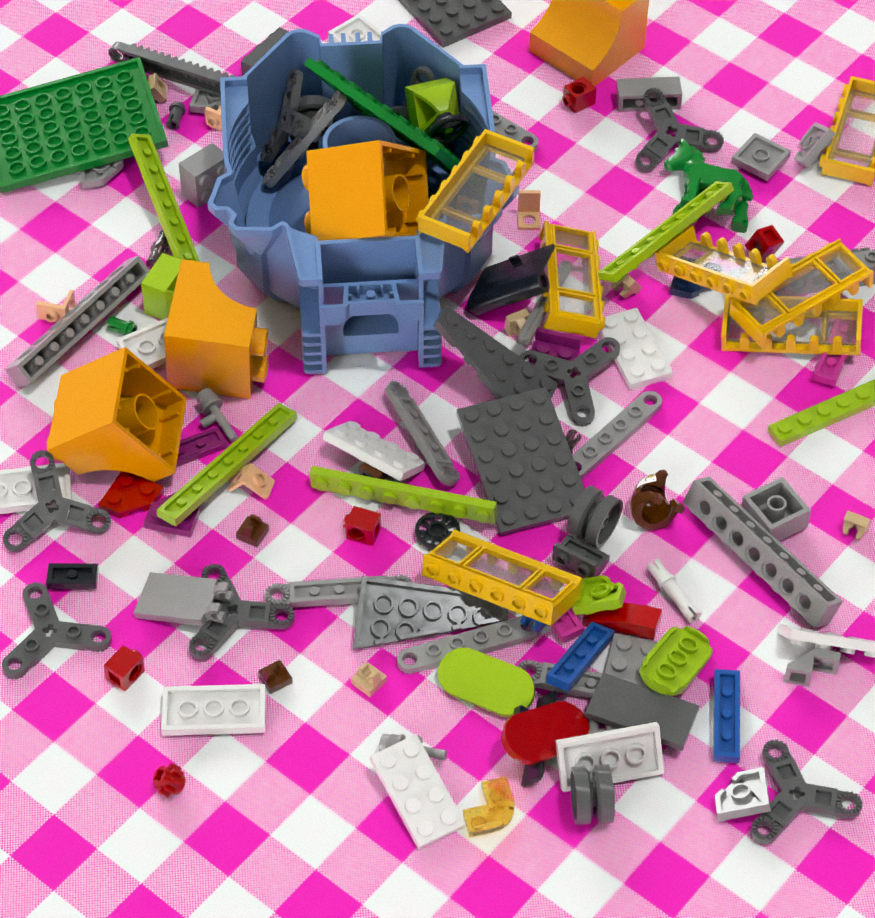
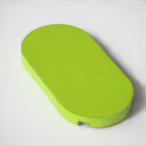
(676, 660)
(485, 681)

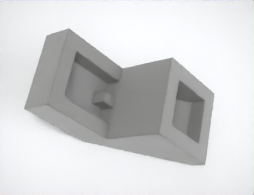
(819, 660)

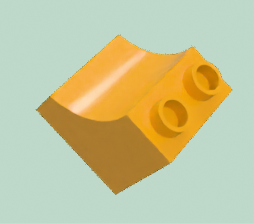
(590, 36)
(365, 190)
(212, 337)
(117, 418)

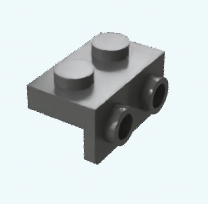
(579, 557)

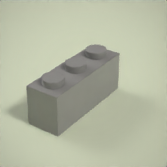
(631, 92)

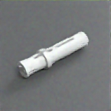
(668, 583)

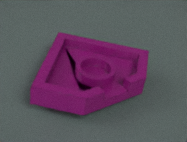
(185, 528)

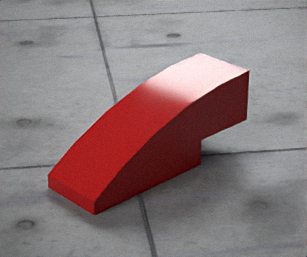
(628, 620)

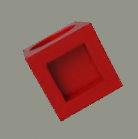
(579, 95)
(766, 240)
(362, 525)
(124, 667)

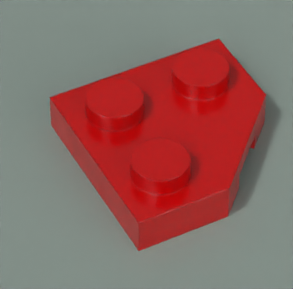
(130, 494)

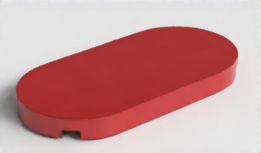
(533, 733)

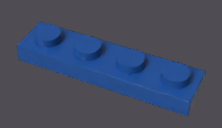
(579, 656)
(726, 716)

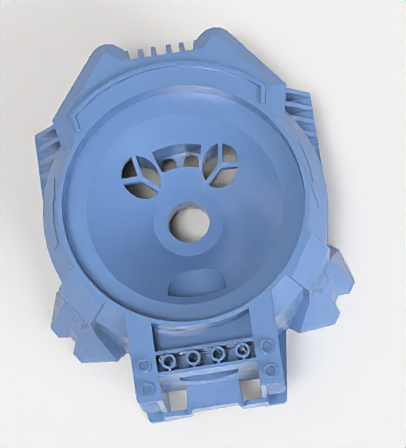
(348, 291)

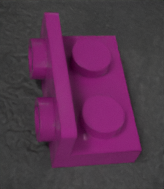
(556, 344)

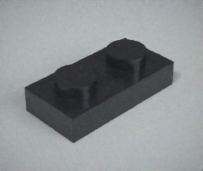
(72, 576)

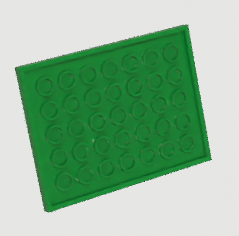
(370, 107)
(75, 124)

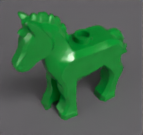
(700, 176)

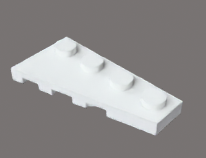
(826, 640)

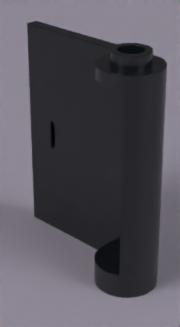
(511, 281)

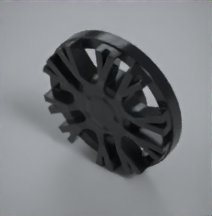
(435, 530)

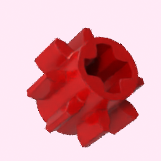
(169, 780)

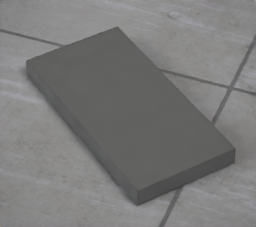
(630, 704)

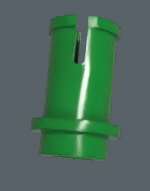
(121, 326)

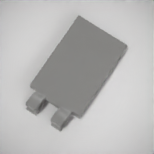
(182, 599)

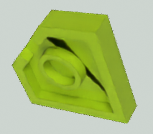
(599, 595)

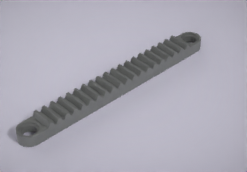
(169, 67)

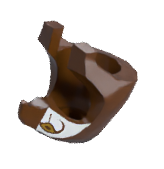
(650, 505)

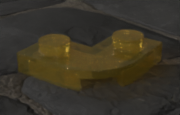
(497, 811)

